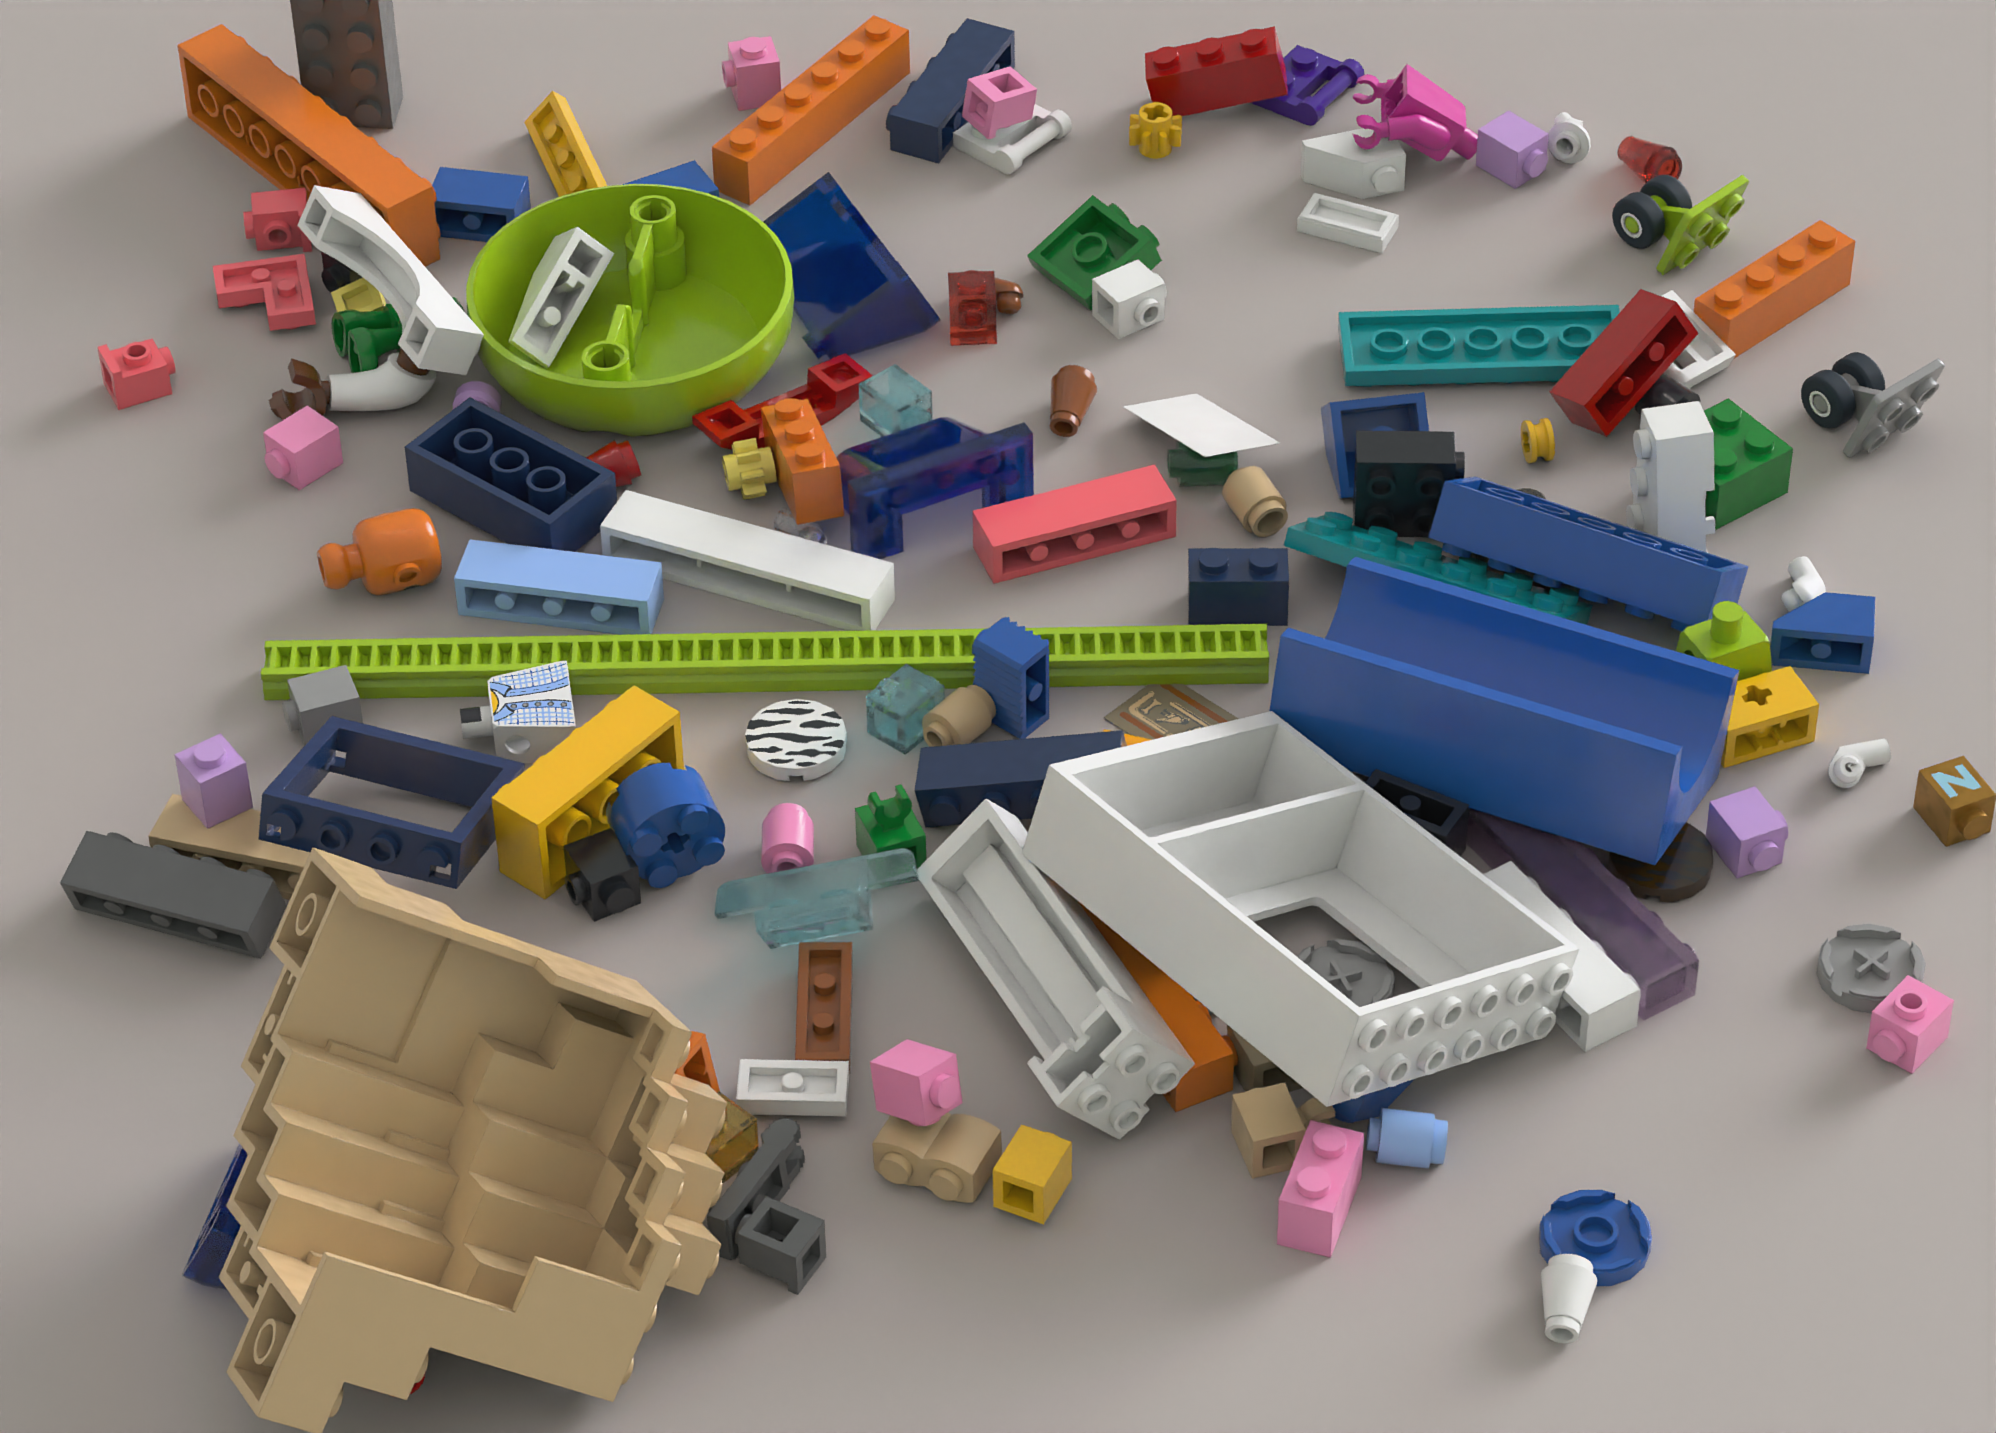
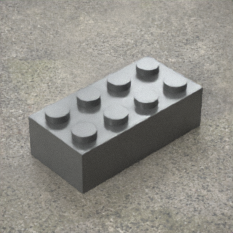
(350, 58)

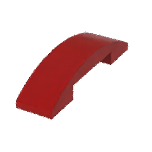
(829, 389)

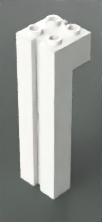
(1055, 974)

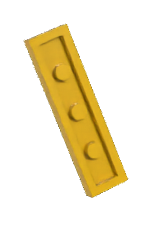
(563, 147)

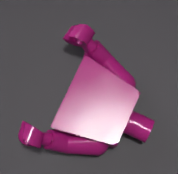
(1417, 115)

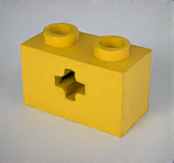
(1769, 716)

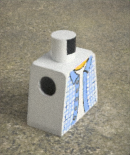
(526, 712)

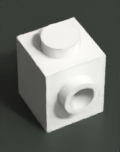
(1128, 299)

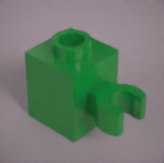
(889, 826)

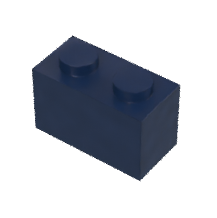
(1238, 586)

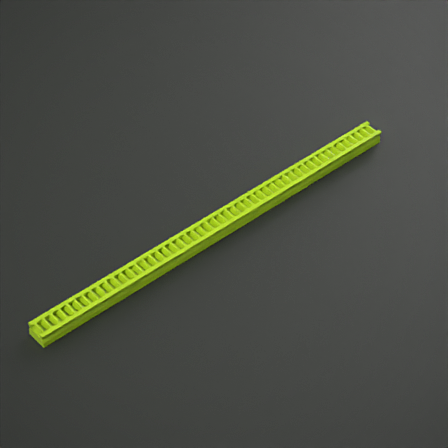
(768, 660)

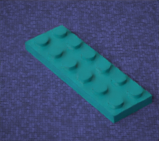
(1467, 344)
(1338, 541)

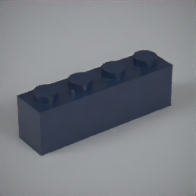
(934, 103)
(1006, 772)

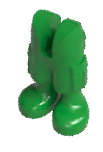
(367, 335)

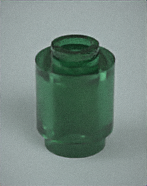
(1196, 470)

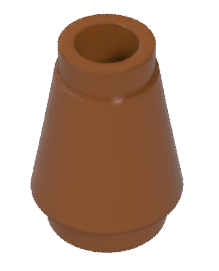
(1071, 397)

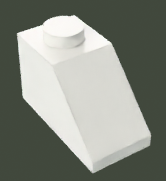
(1346, 168)

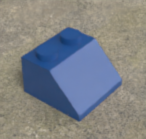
(1383, 413)

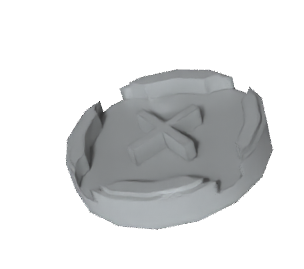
(1866, 965)
(1352, 970)

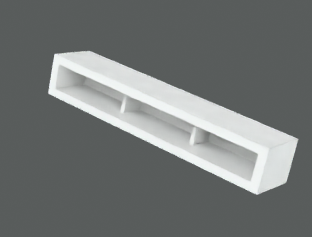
(751, 562)

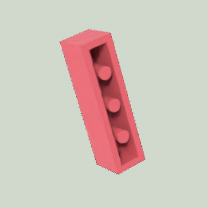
(1074, 523)

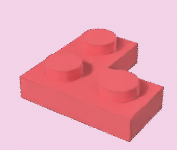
(276, 281)

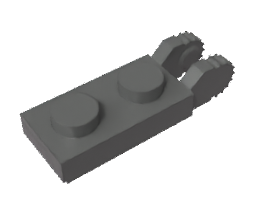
(764, 1175)

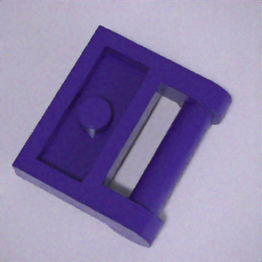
(1305, 74)

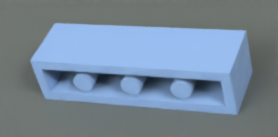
(559, 588)

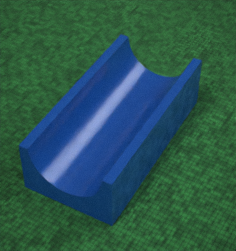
(1509, 709)

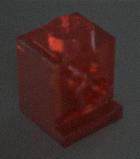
(972, 307)

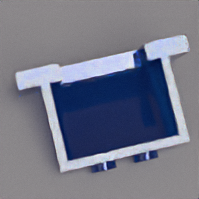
(925, 468)

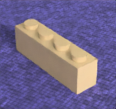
(230, 842)

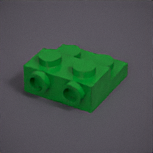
(1091, 244)

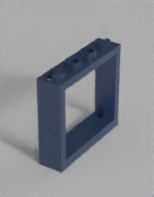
(376, 839)

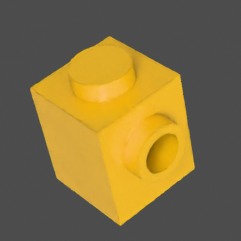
(1032, 1174)

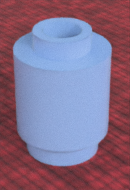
(1407, 1138)

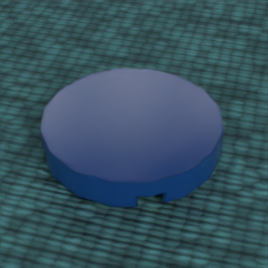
(1602, 1230)

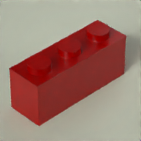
(1217, 72)
(1623, 362)

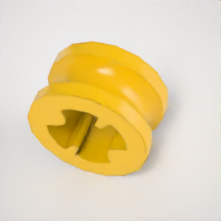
(1537, 440)

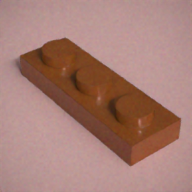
(824, 1001)

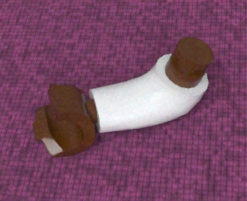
(385, 388)

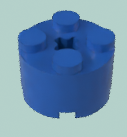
(667, 823)

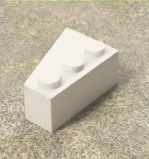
(1673, 474)

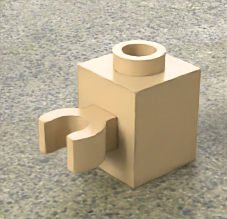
(1271, 1127)

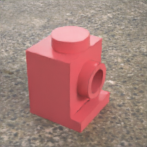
(276, 219)
(136, 372)

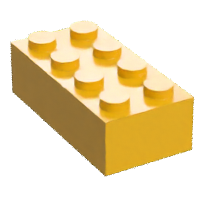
(571, 786)

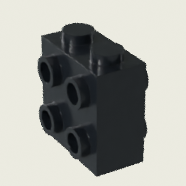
(1402, 478)

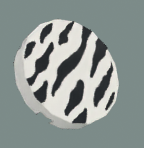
(796, 740)

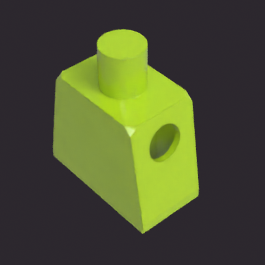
(1729, 640)

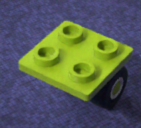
(1667, 210)

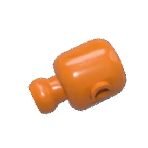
(387, 553)

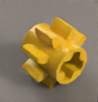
(1155, 130)

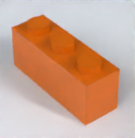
(803, 461)

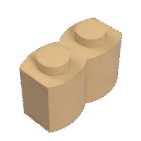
(945, 1157)

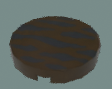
(1677, 874)

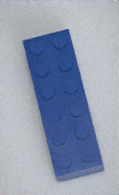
(1583, 552)

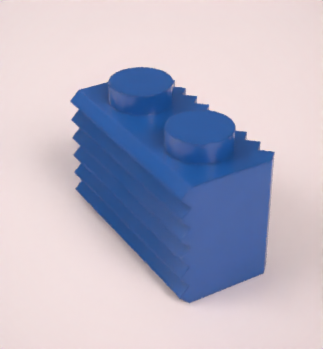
(1015, 673)

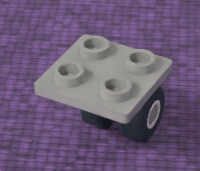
(1858, 390)

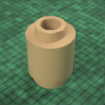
(1255, 501)
(959, 717)

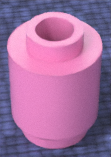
(787, 838)

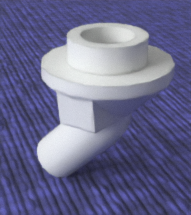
(1568, 139)

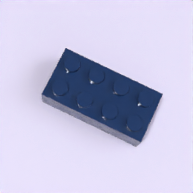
(510, 479)

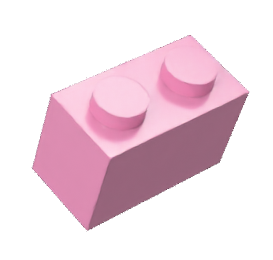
(1320, 1188)

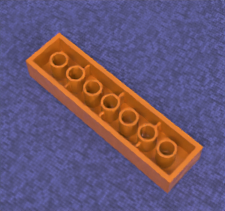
(298, 137)

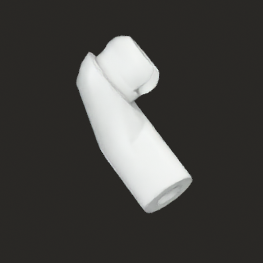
(1806, 583)
(1852, 760)

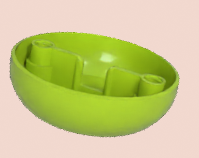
(673, 325)

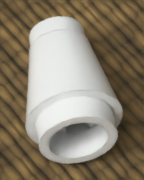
(1566, 1294)

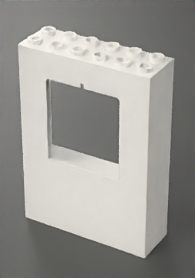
(1252, 821)

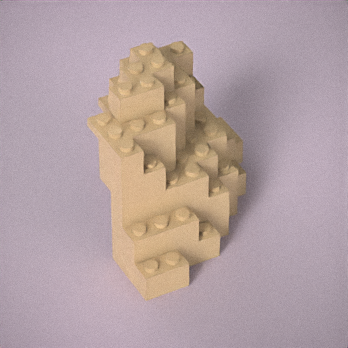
(455, 1157)

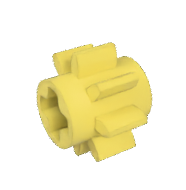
(749, 468)

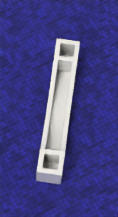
(434, 327)

